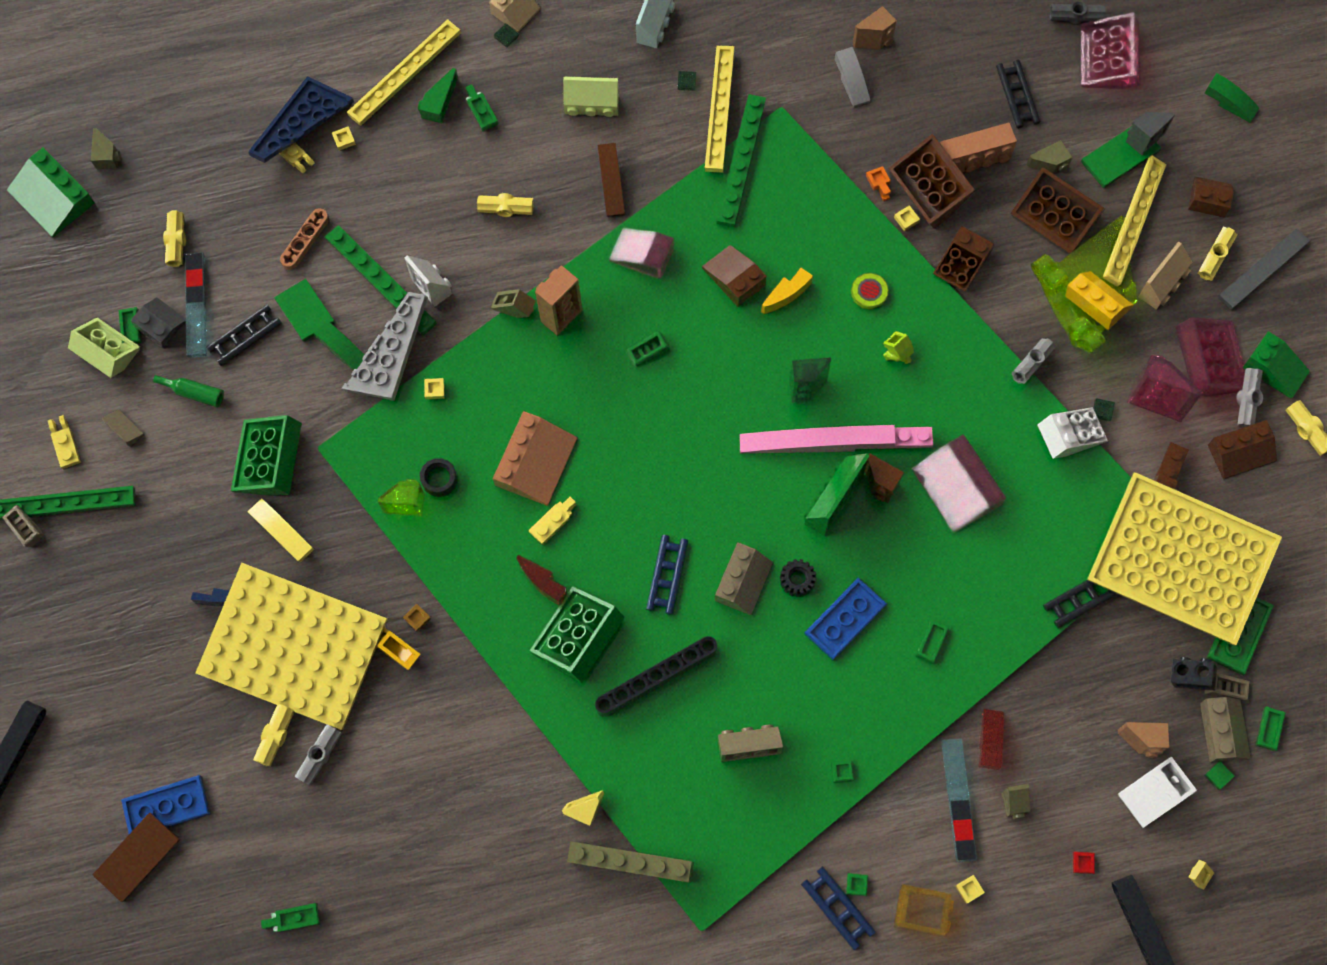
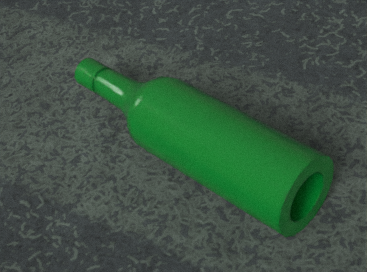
(193, 390)

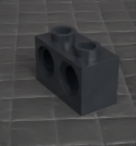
(1192, 679)

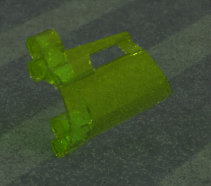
(1056, 276)

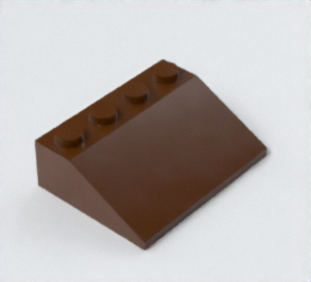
(932, 181)
(1057, 210)

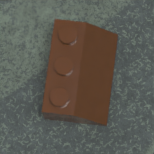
(1244, 449)

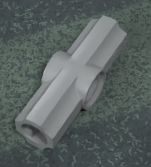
(1033, 361)
(1249, 397)
(310, 766)

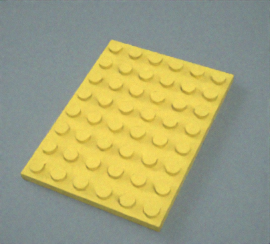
(1184, 558)
(292, 646)

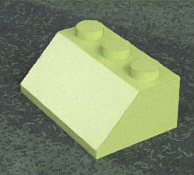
(591, 96)
(102, 347)

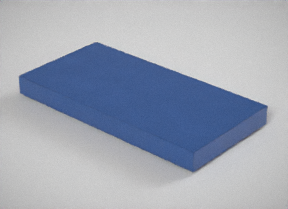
(845, 619)
(169, 803)

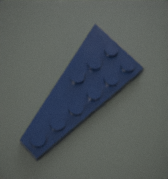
(305, 111)

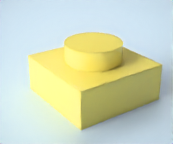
(343, 138)
(906, 218)
(434, 388)
(1201, 874)
(969, 889)

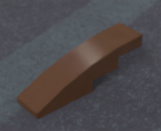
(611, 179)

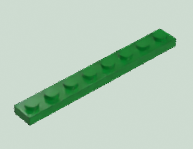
(741, 160)
(373, 273)
(71, 502)

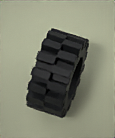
(803, 567)

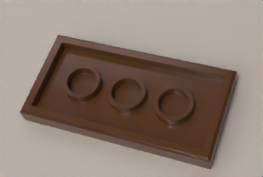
(136, 857)

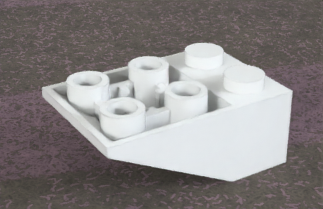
(1072, 432)
(1157, 792)

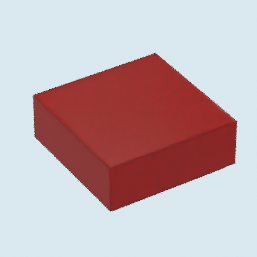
(1083, 862)

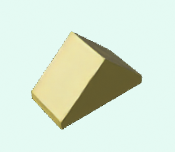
(585, 808)

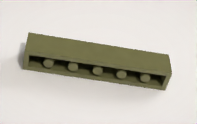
(630, 862)

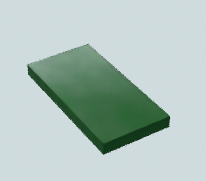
(1115, 159)
(1239, 656)

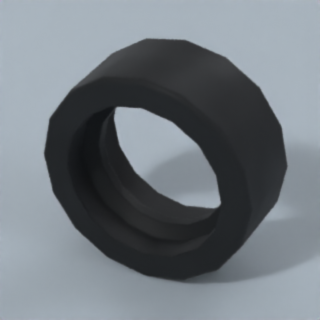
(435, 463)

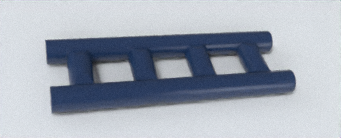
(658, 582)
(825, 905)

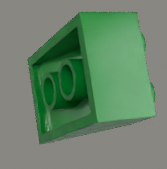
(1279, 365)

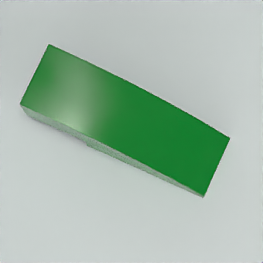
(1232, 98)
(339, 345)

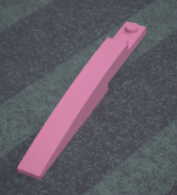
(836, 439)

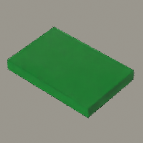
(303, 309)

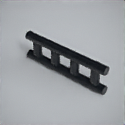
(1022, 84)
(232, 334)
(1079, 608)

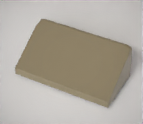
(123, 427)

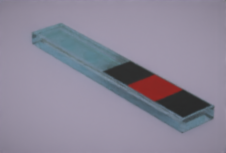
(195, 305)
(959, 800)

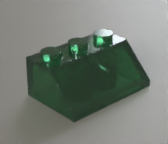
(808, 378)

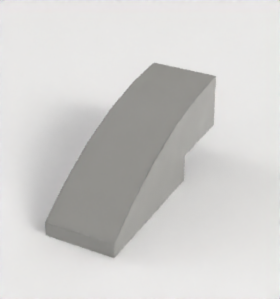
(852, 77)

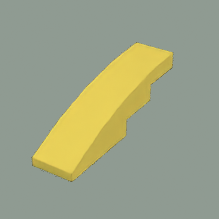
(280, 530)

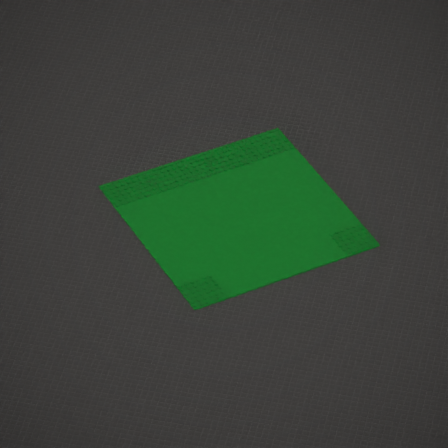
(666, 460)

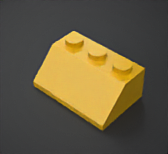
(1097, 299)

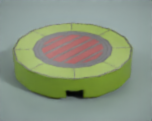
(869, 290)

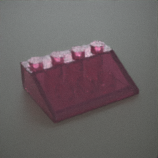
(1111, 52)
(1212, 355)
(1163, 389)
(959, 483)

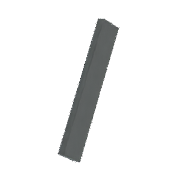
(1263, 269)

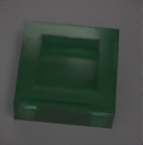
(506, 35)
(686, 80)
(1103, 409)

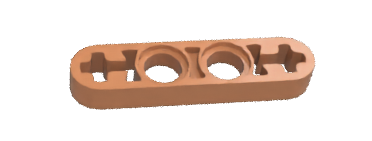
(300, 237)

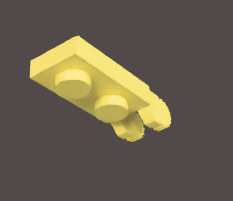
(294, 155)
(64, 443)

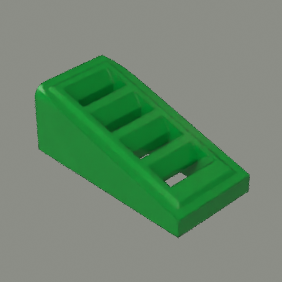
(651, 354)

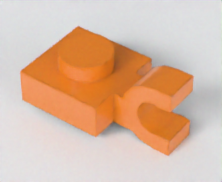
(879, 180)

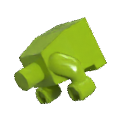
(899, 348)

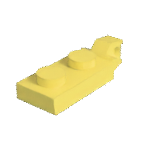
(552, 521)

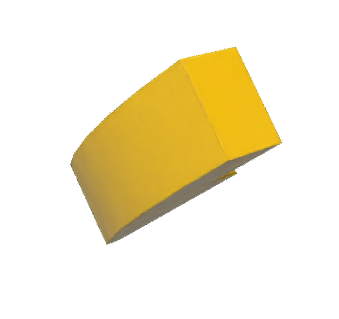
(787, 291)
(397, 649)

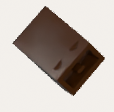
(964, 259)

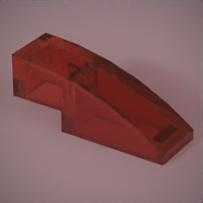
(542, 580)
(991, 739)

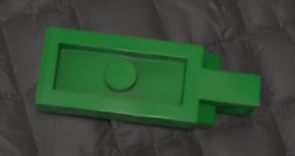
(480, 109)
(293, 918)

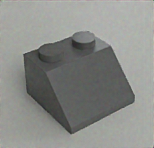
(1148, 130)
(158, 321)

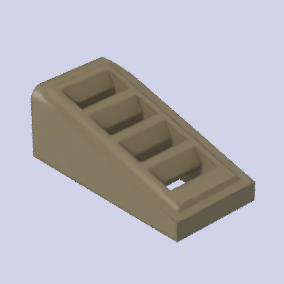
(26, 538)
(1244, 689)

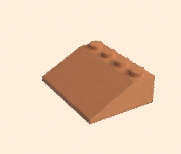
(534, 459)

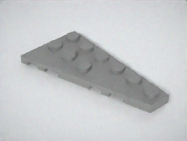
(387, 356)

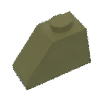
(103, 152)
(1052, 158)
(513, 303)
(1016, 801)

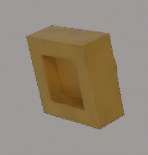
(416, 617)

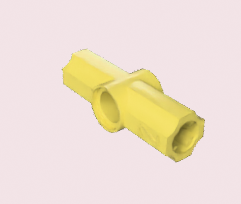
(505, 205)
(174, 239)
(1222, 246)
(1308, 426)
(274, 735)

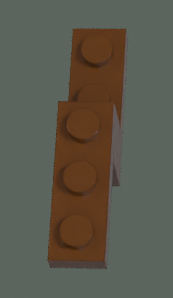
(1171, 465)

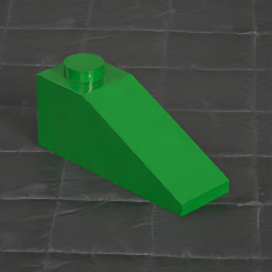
(438, 97)

